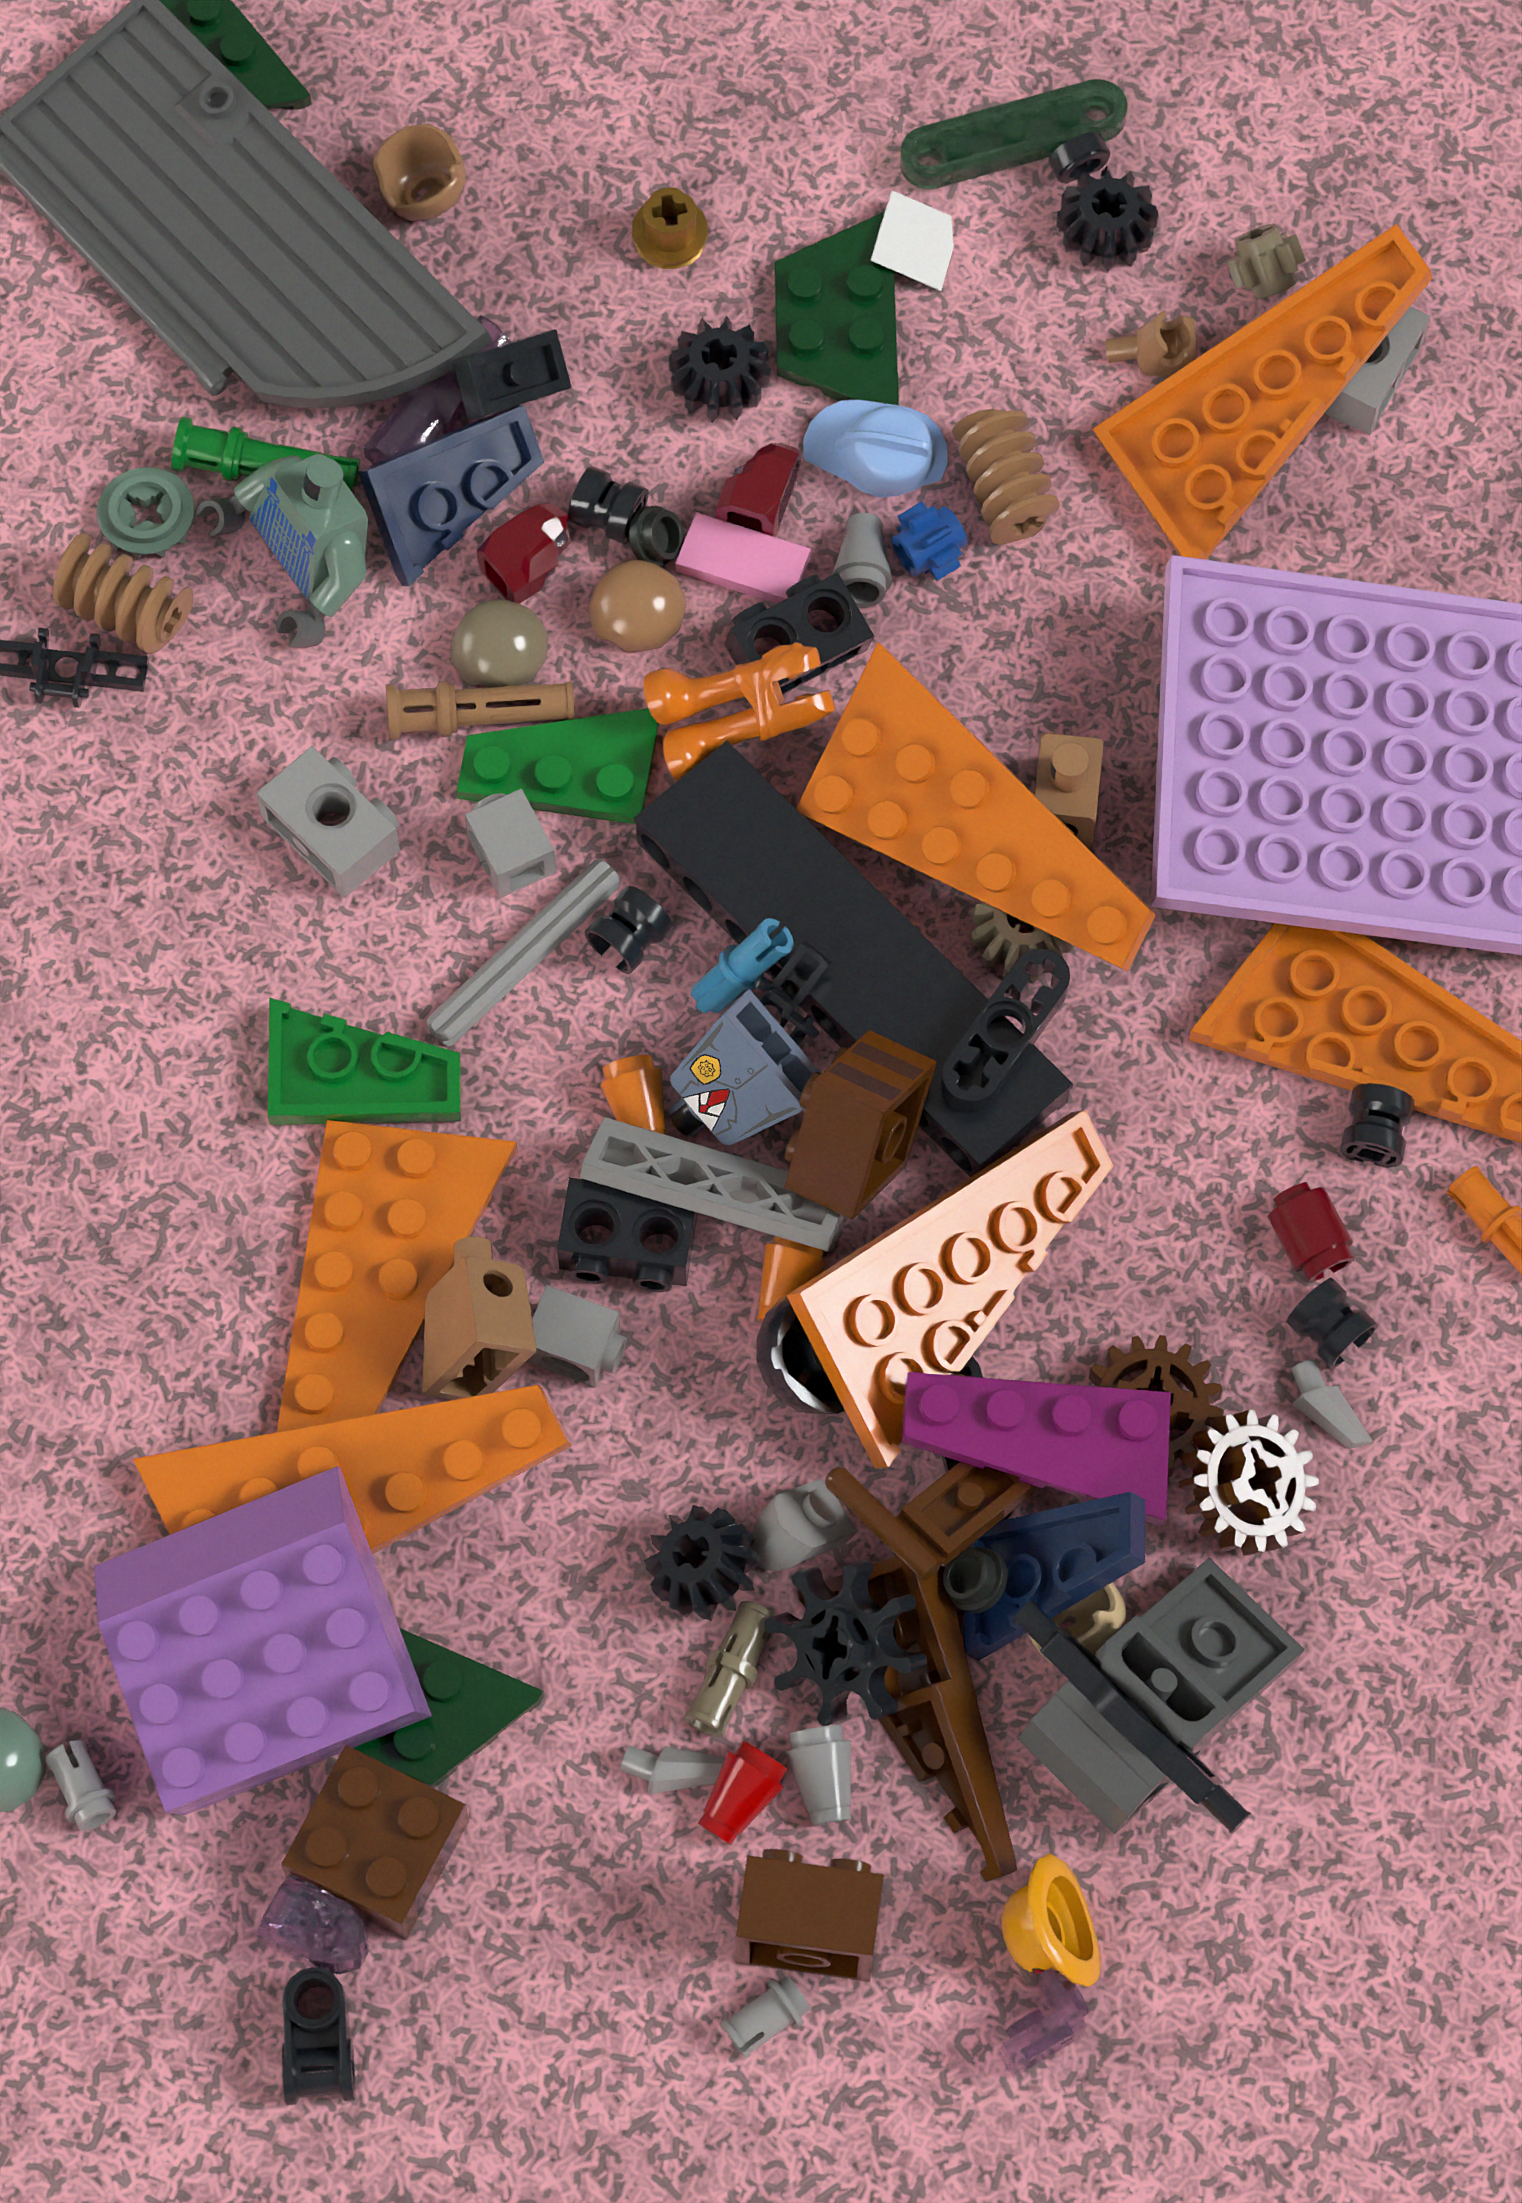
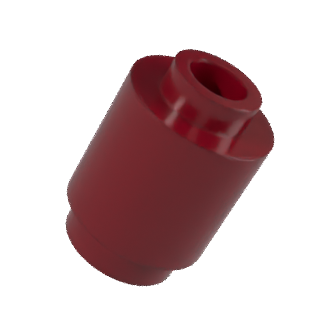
(1311, 1231)

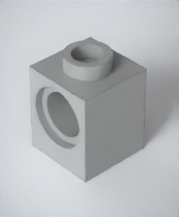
(511, 840)
(576, 1337)

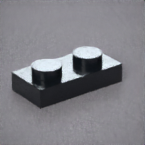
(511, 374)

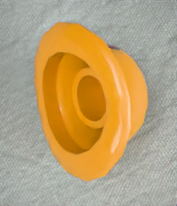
(1052, 1925)

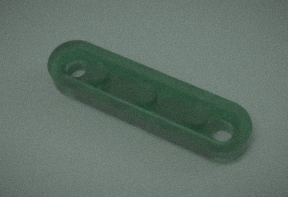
(1010, 133)

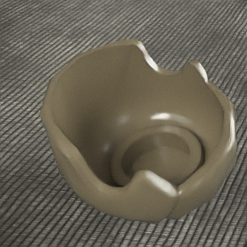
(499, 644)

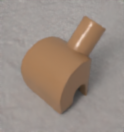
(1158, 345)

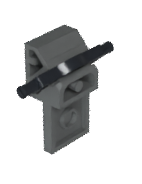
(1155, 1697)

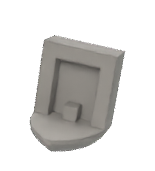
(800, 1526)

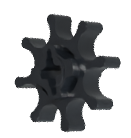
(845, 1642)

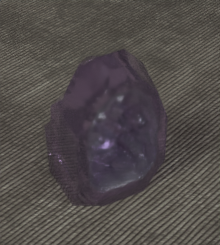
(314, 1928)

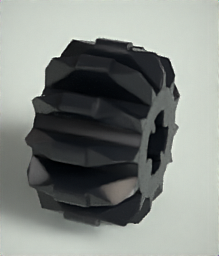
(1107, 218)
(701, 380)
(722, 1574)

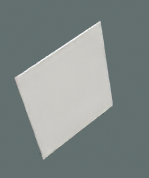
(915, 240)

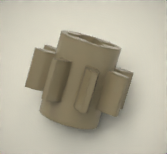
(1266, 261)

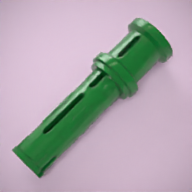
(238, 455)

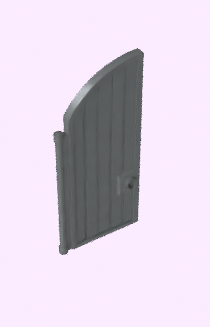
(225, 224)

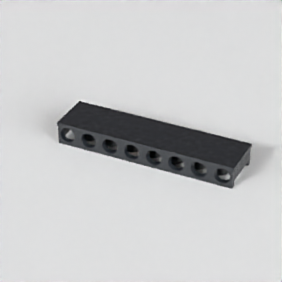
(758, 858)

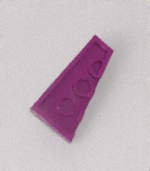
(1047, 1433)

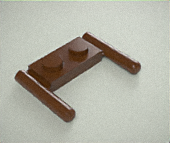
(939, 1519)

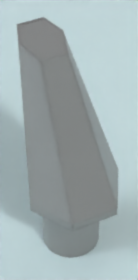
(1327, 1406)
(672, 1768)

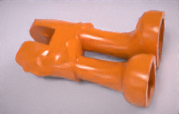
(676, 697)

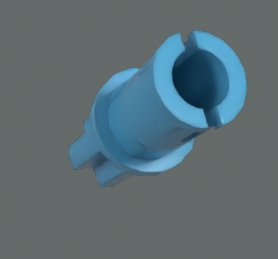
(741, 966)

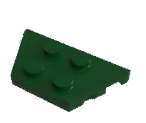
(241, 50)
(838, 317)
(467, 1709)

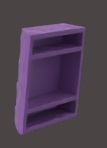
(256, 1644)

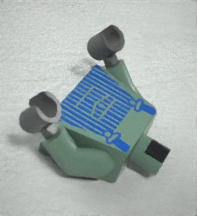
(311, 529)

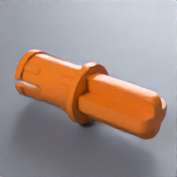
(1490, 1213)

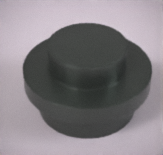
(656, 535)
(975, 1579)

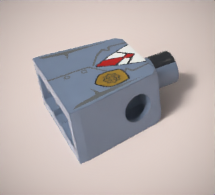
(740, 1075)

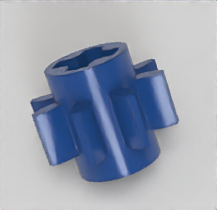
(929, 541)

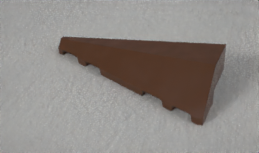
(939, 1714)

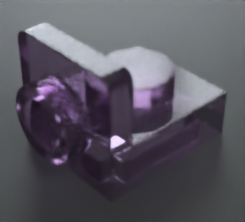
(1037, 2037)

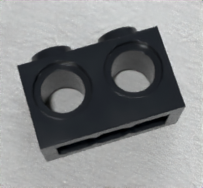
(789, 624)
(631, 1222)

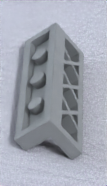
(707, 1183)

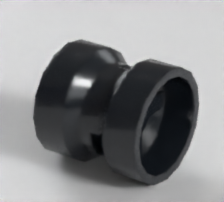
(606, 503)
(630, 927)
(1377, 1124)
(1329, 1320)

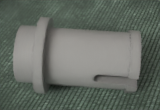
(86, 1797)
(766, 2016)

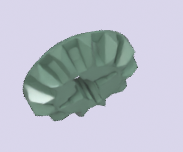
(144, 488)

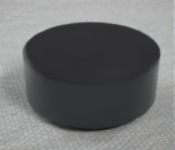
(1082, 153)

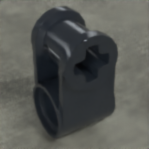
(317, 2043)

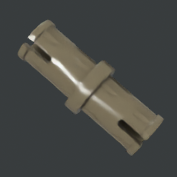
(730, 1670)

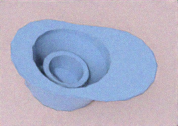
(876, 446)

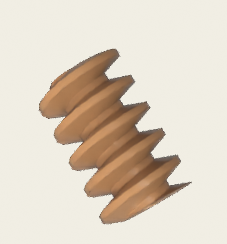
(1005, 473)
(118, 599)

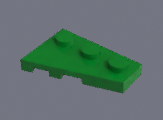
(568, 766)
(354, 1075)

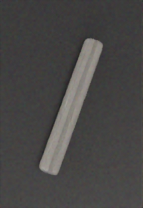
(523, 952)

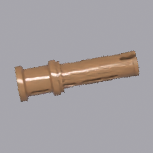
(554, 699)

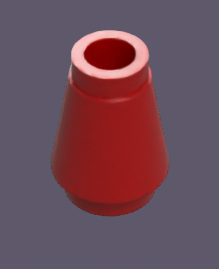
(741, 1791)

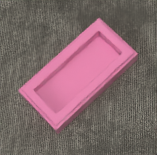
(741, 559)

